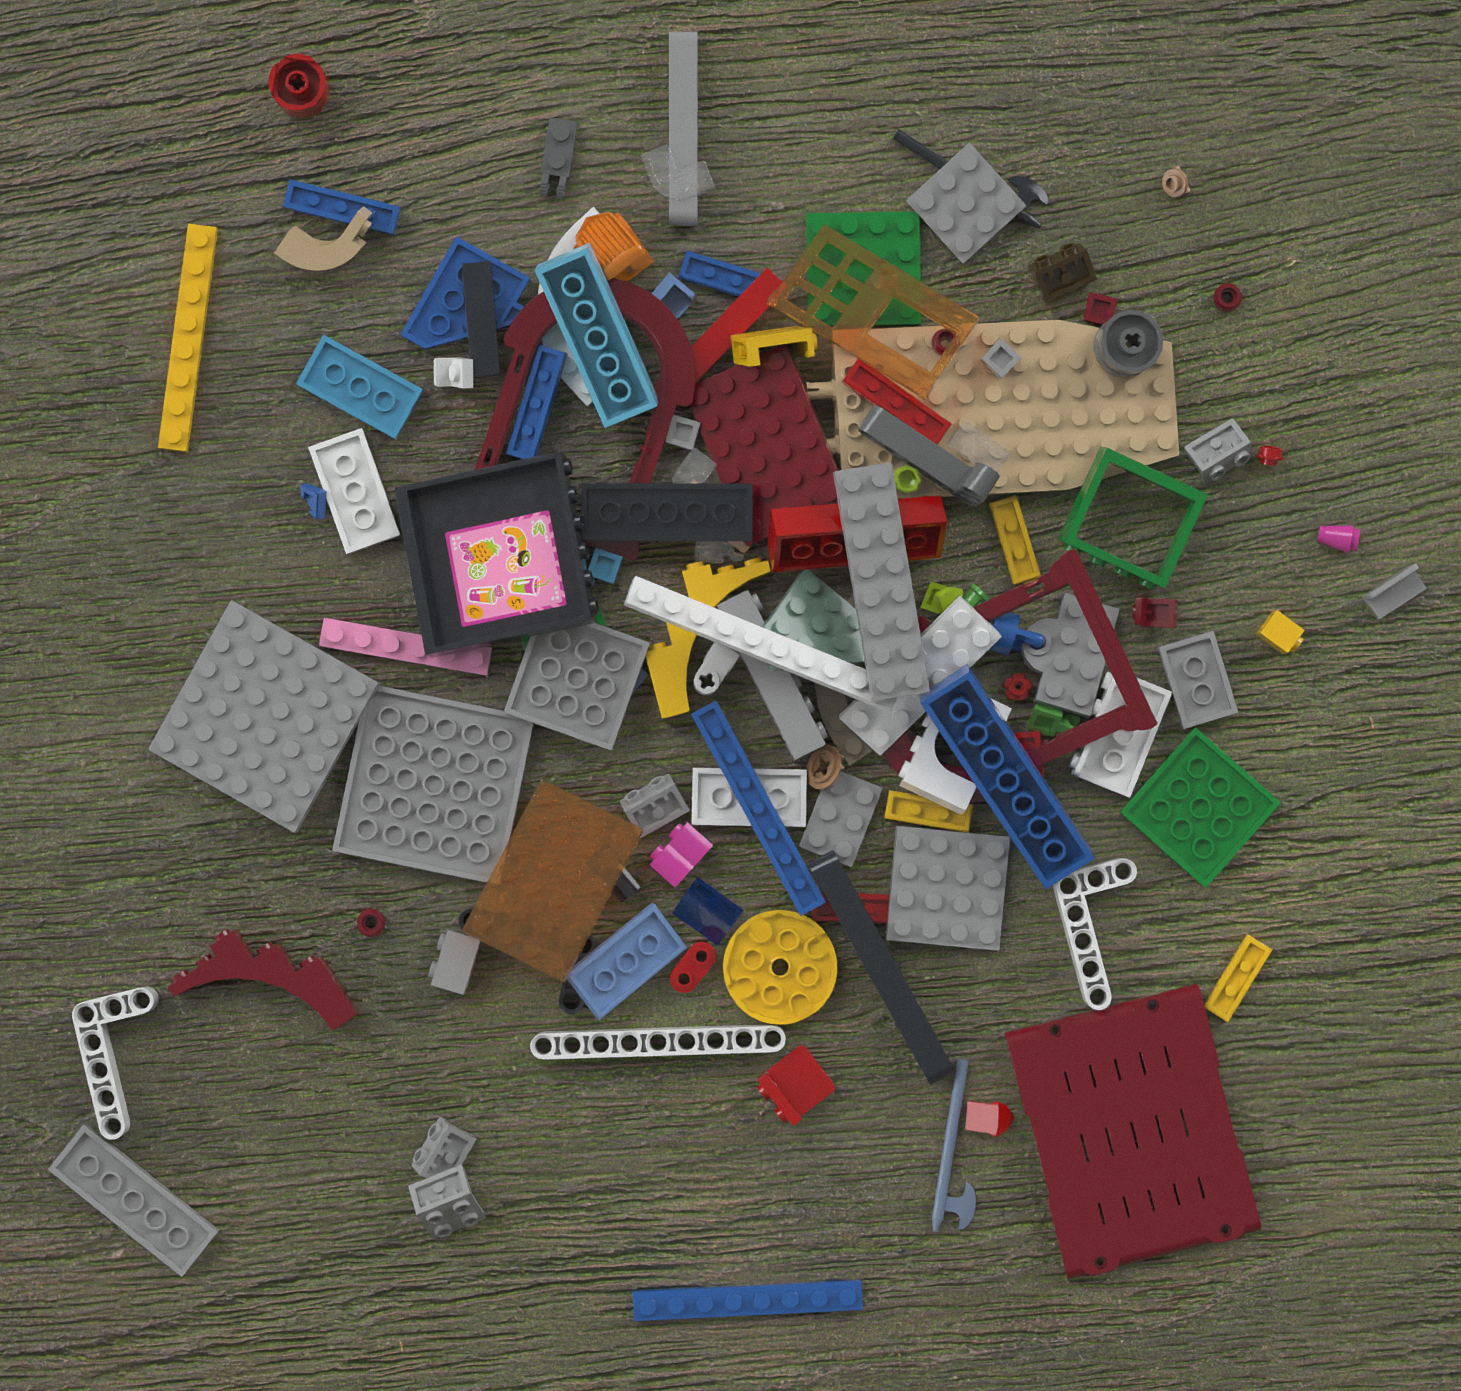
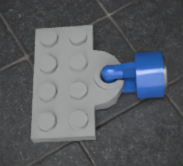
(1061, 653)

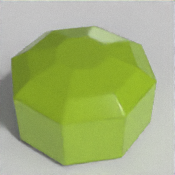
(906, 479)

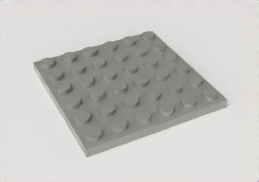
(263, 716)
(433, 784)

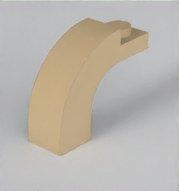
(318, 255)

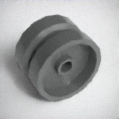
(1141, 333)

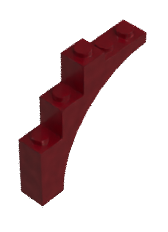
(234, 959)

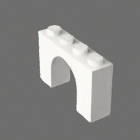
(930, 779)

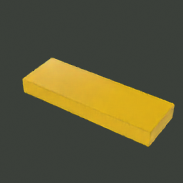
(1014, 540)
(923, 811)
(1237, 978)

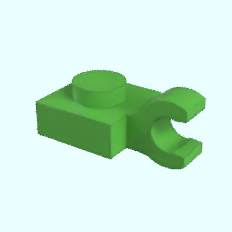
(1050, 720)

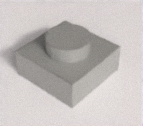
(1000, 358)
(682, 432)

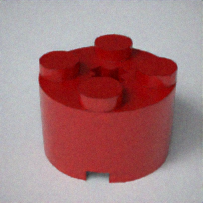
(289, 73)

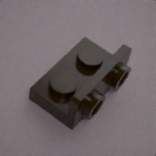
(1062, 271)

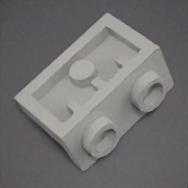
(1219, 451)
(654, 804)
(443, 1149)

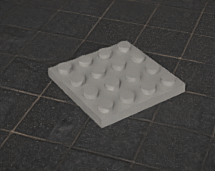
(578, 681)
(947, 888)

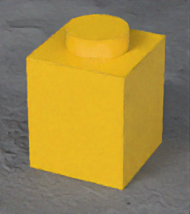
(1281, 632)

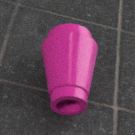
(1340, 537)

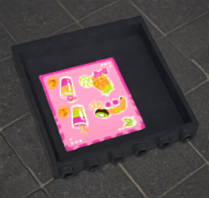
(496, 554)

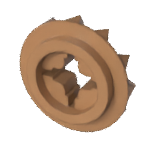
(817, 764)

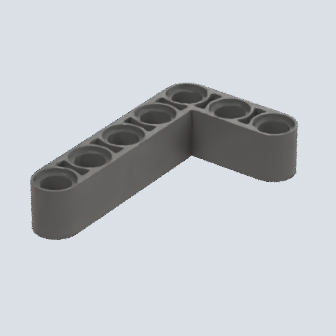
(930, 460)

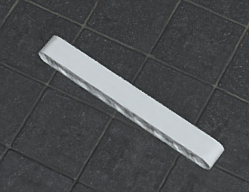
(645, 1048)

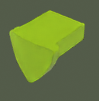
(940, 597)

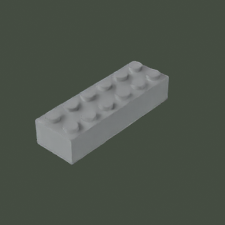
(778, 688)

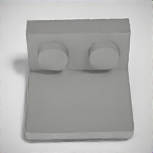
(446, 1202)

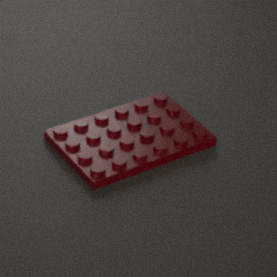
(766, 436)

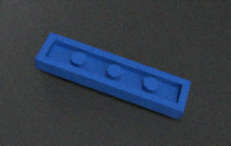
(339, 206)
(537, 402)

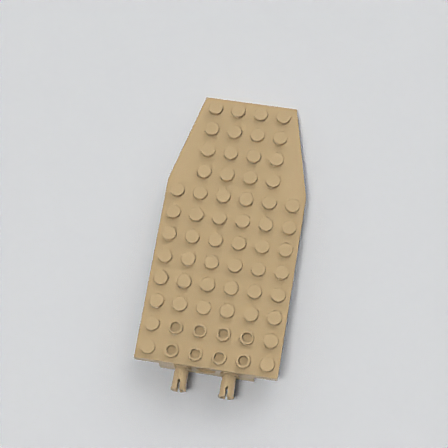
(1045, 411)

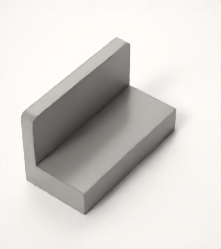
(1394, 592)

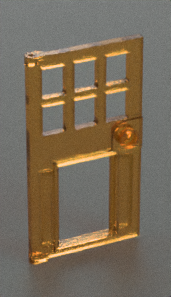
(868, 305)

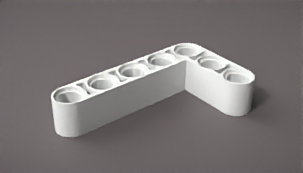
(1084, 924)
(105, 1053)

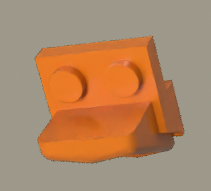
(614, 245)

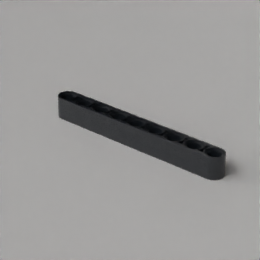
(881, 967)

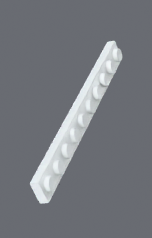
(752, 640)

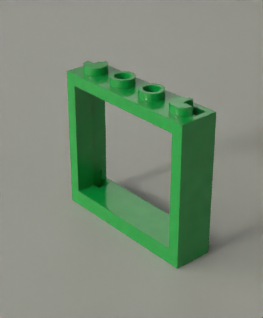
(1108, 456)

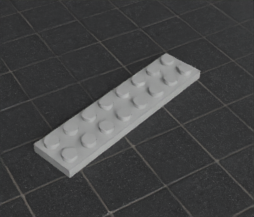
(881, 581)

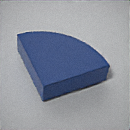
(316, 500)

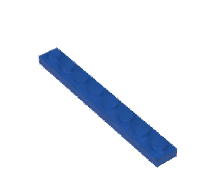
(758, 808)
(747, 1300)

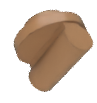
(1175, 182)

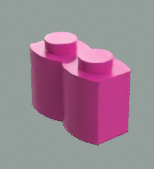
(680, 854)

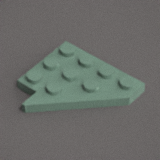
(818, 619)

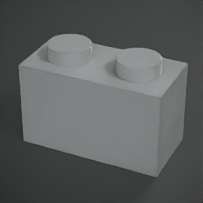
(455, 961)

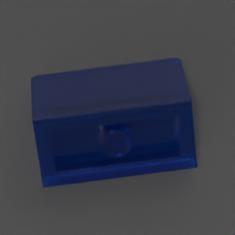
(707, 911)

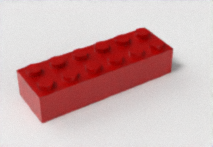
(815, 539)

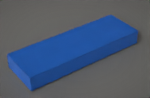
(716, 274)

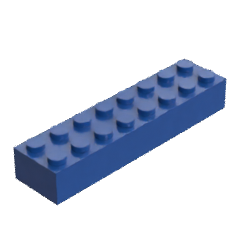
(1006, 776)

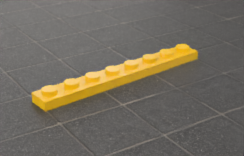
(188, 338)

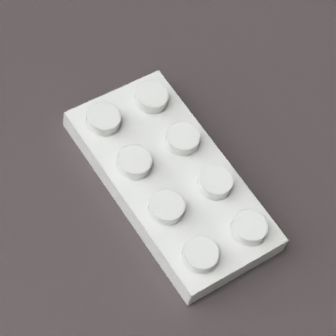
(354, 491)
(717, 805)

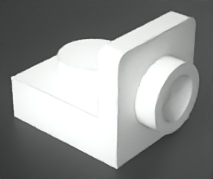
(453, 372)

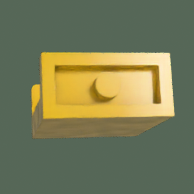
(746, 345)

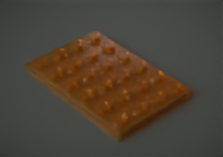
(552, 881)

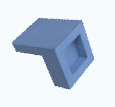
(674, 295)

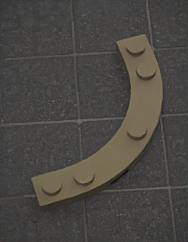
(831, 705)

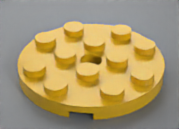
(809, 972)

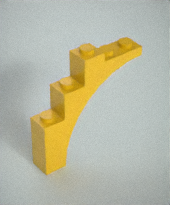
(670, 663)

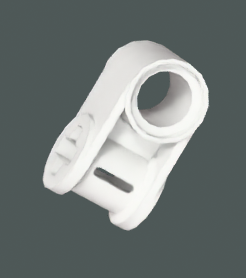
(716, 664)

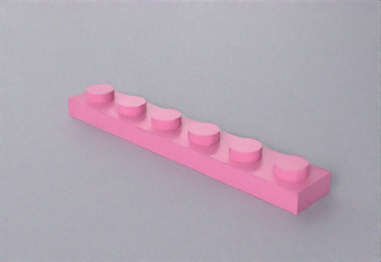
(399, 646)

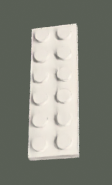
(948, 643)

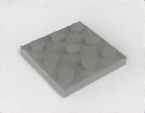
(966, 203)

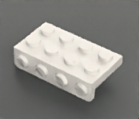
(1119, 757)

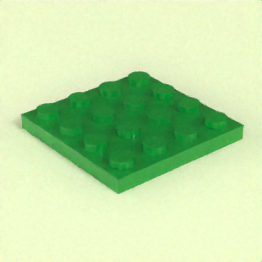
(885, 234)
(1199, 807)

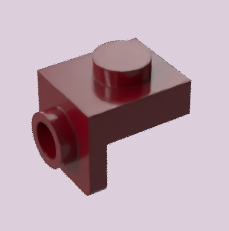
(1155, 612)

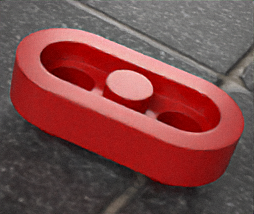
(692, 967)

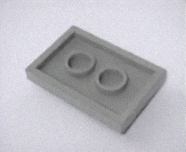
(1198, 680)
(841, 818)

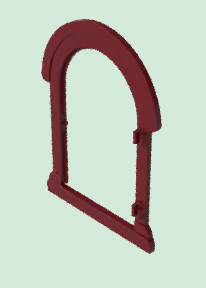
(676, 385)
(1128, 717)

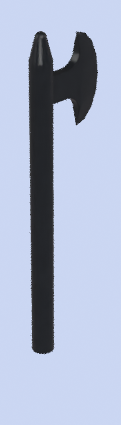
(1027, 189)

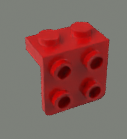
(795, 1084)

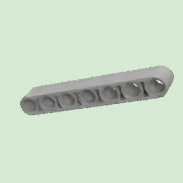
(683, 117)

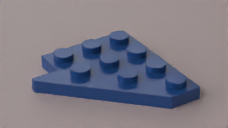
(442, 308)

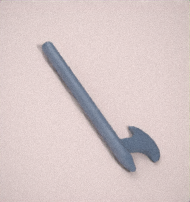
(965, 1204)

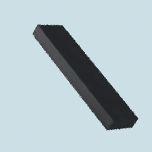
(481, 318)

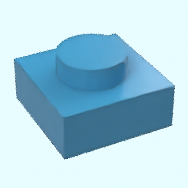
(605, 565)

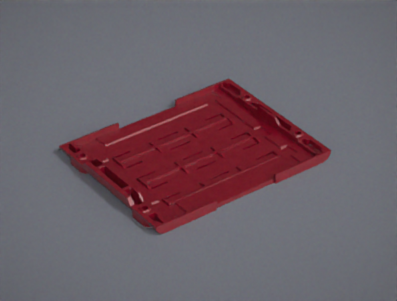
(1189, 1085)

